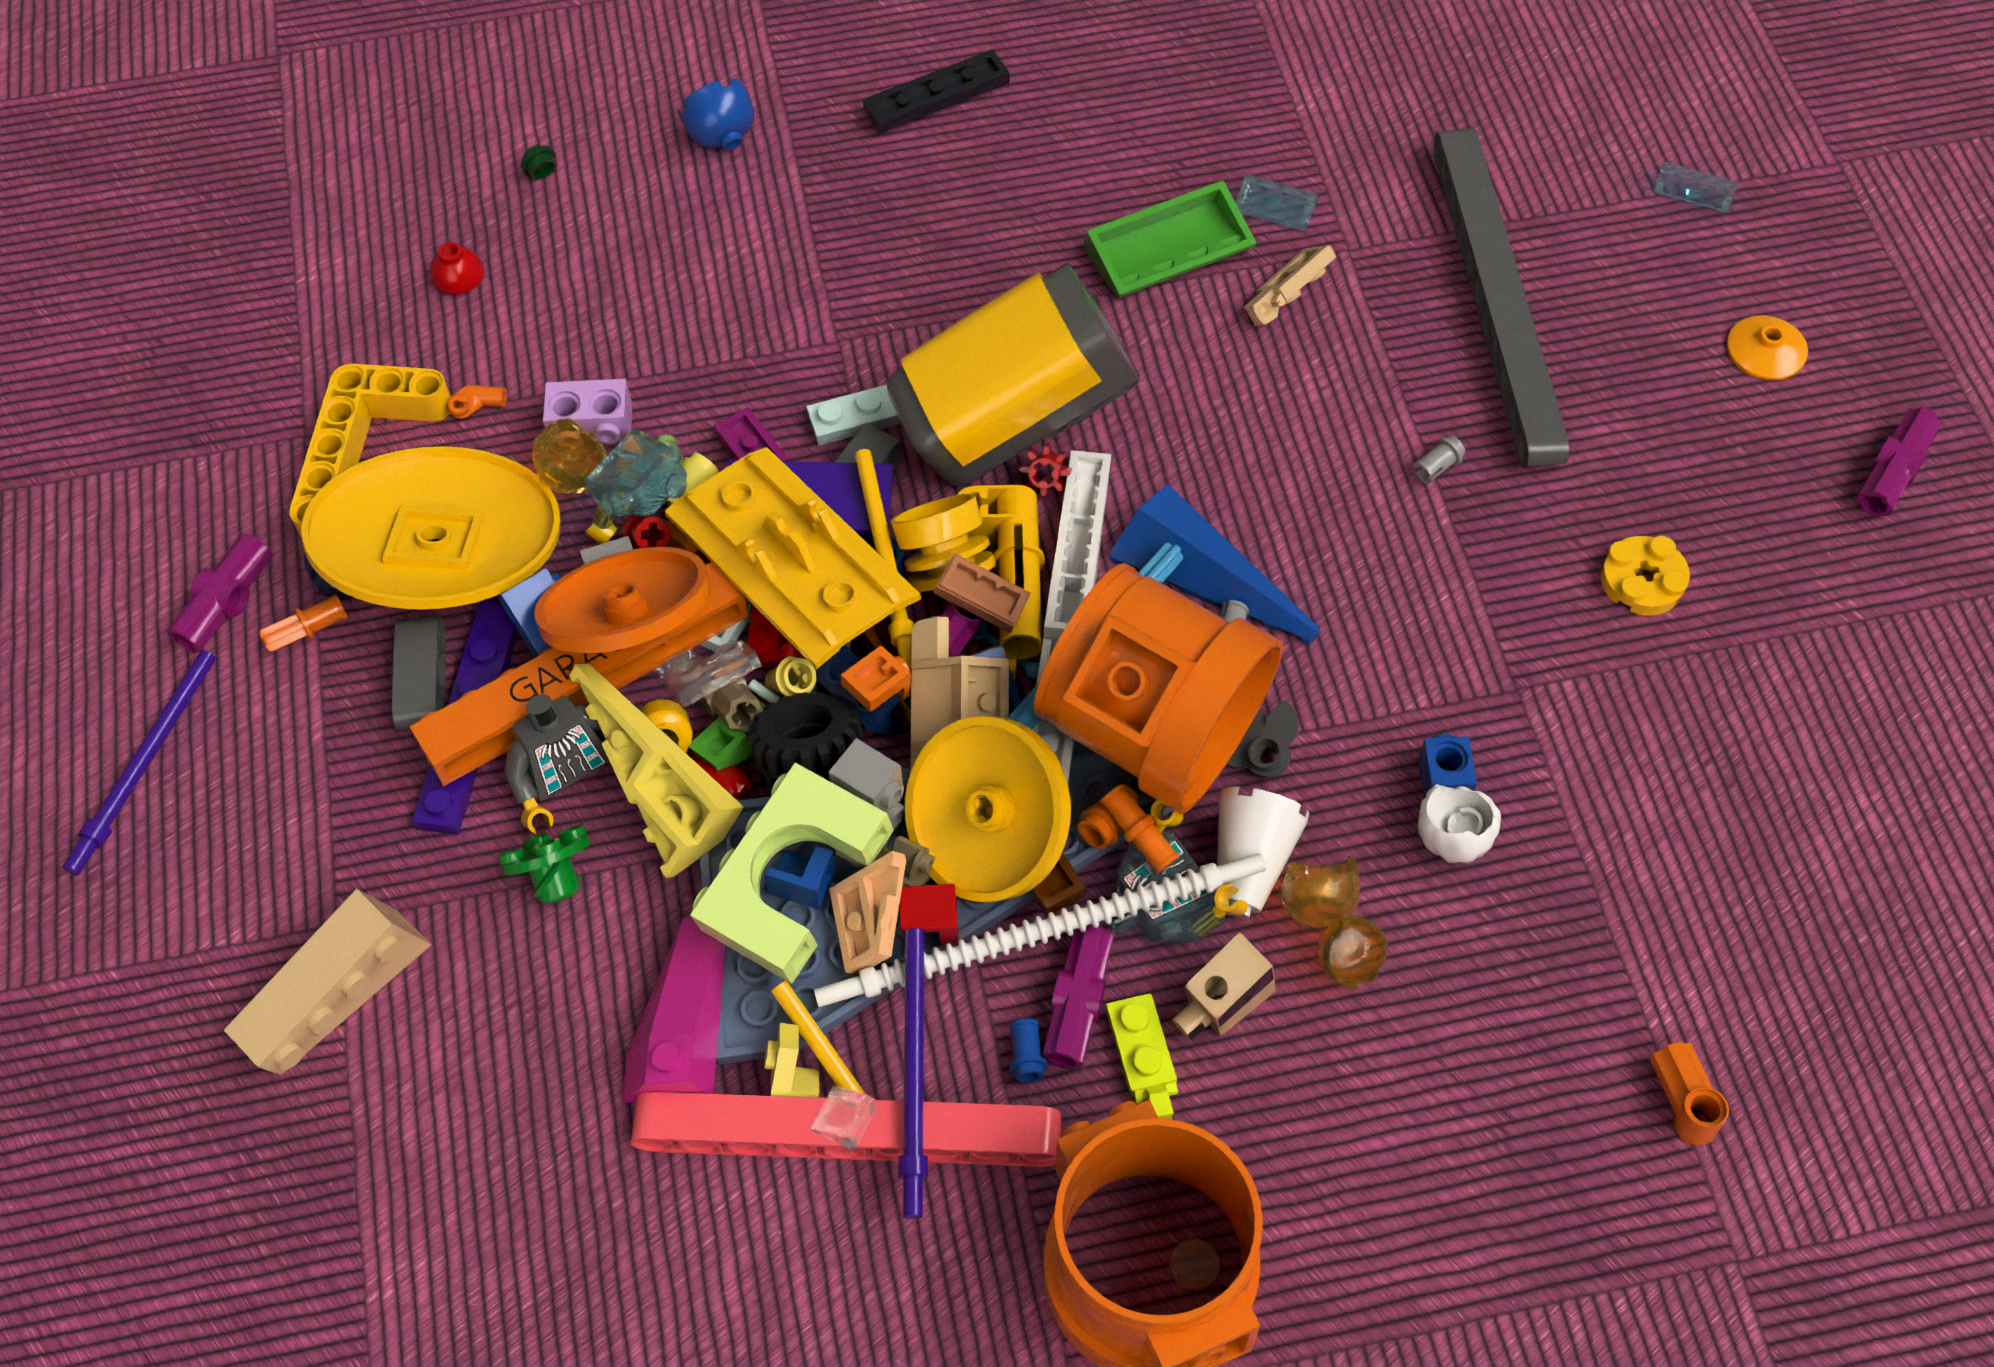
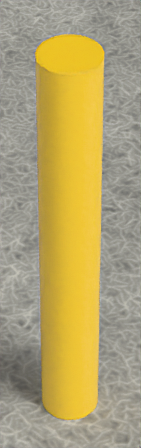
(815, 1038)

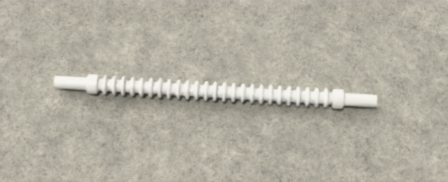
(1209, 878)

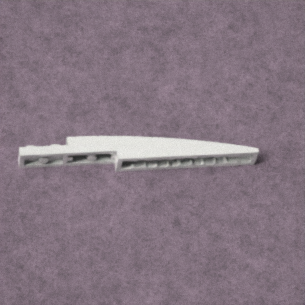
(1074, 567)

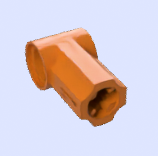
(1689, 1090)

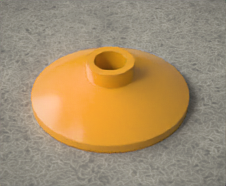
(1767, 347)

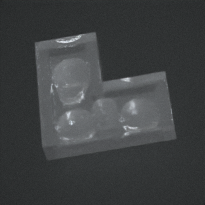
(692, 677)

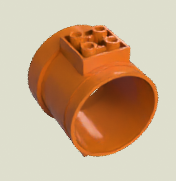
(1157, 684)
(1142, 1144)

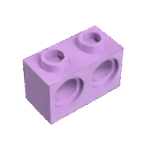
(595, 405)

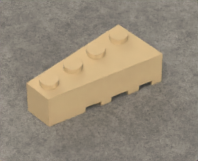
(326, 981)

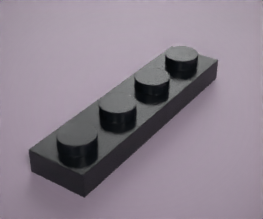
(936, 91)

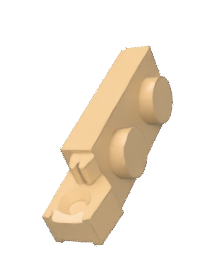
(1287, 282)

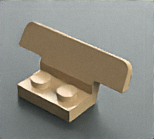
(950, 687)

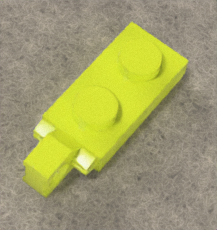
(1143, 1052)

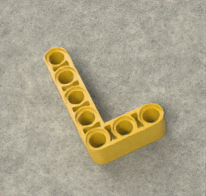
(350, 402)

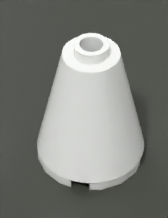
(1257, 825)

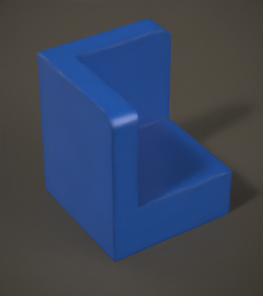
(802, 878)

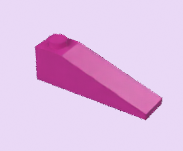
(681, 1021)

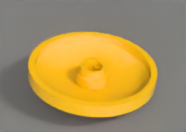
(988, 807)

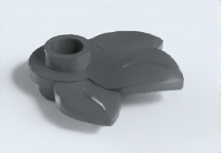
(1268, 736)

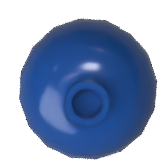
(718, 115)

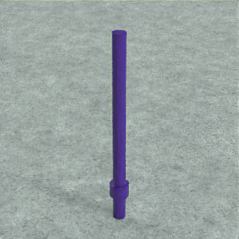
(96, 830)
(913, 1164)

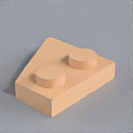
(868, 912)

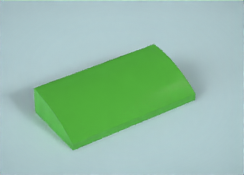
(1168, 239)

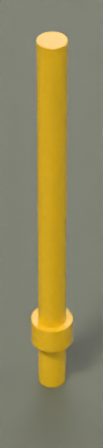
(900, 627)

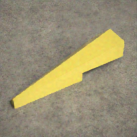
(677, 798)

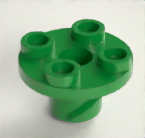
(548, 863)

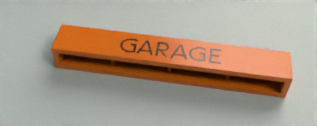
(482, 719)

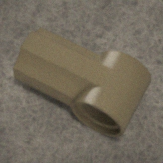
(733, 704)

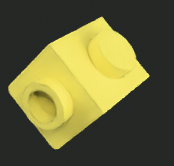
(781, 1060)

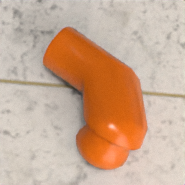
(474, 397)

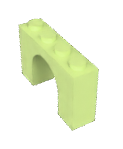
(799, 810)

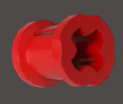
(642, 523)

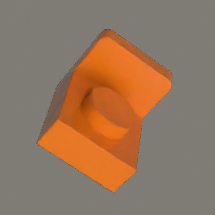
(878, 678)

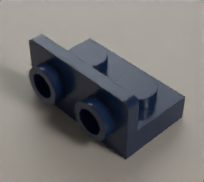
(880, 719)

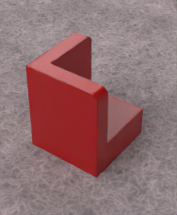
(930, 909)

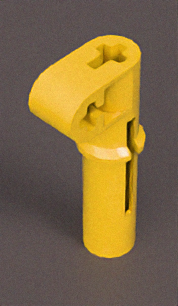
(1014, 525)

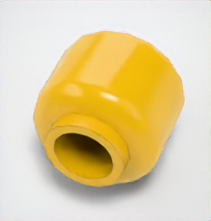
(670, 720)

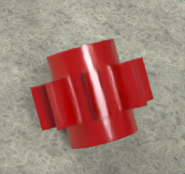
(1044, 458)

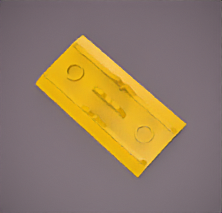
(790, 554)

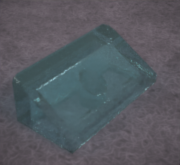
(1695, 187)
(1276, 202)

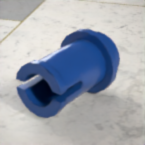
(1028, 1060)

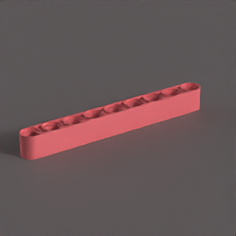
(782, 1129)

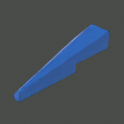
(1210, 563)

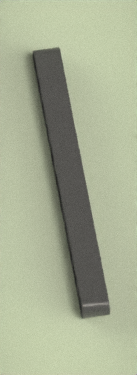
(1500, 300)

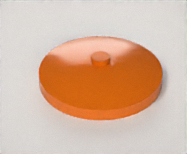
(622, 600)

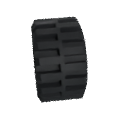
(803, 731)

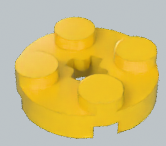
(1650, 554)

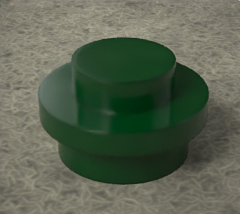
(539, 162)

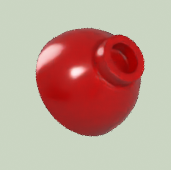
(456, 269)

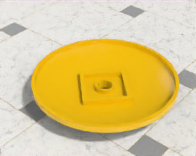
(384, 512)

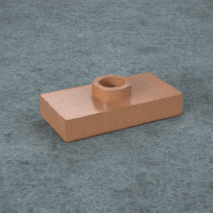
(982, 593)

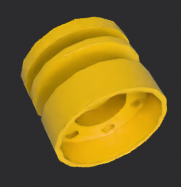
(938, 533)

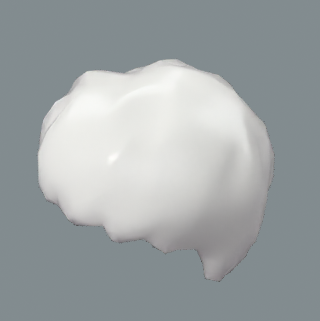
(1458, 823)

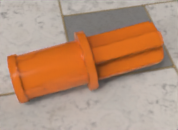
(302, 624)

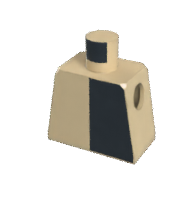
(1235, 974)

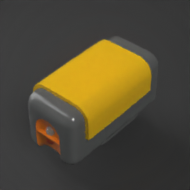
(1010, 376)

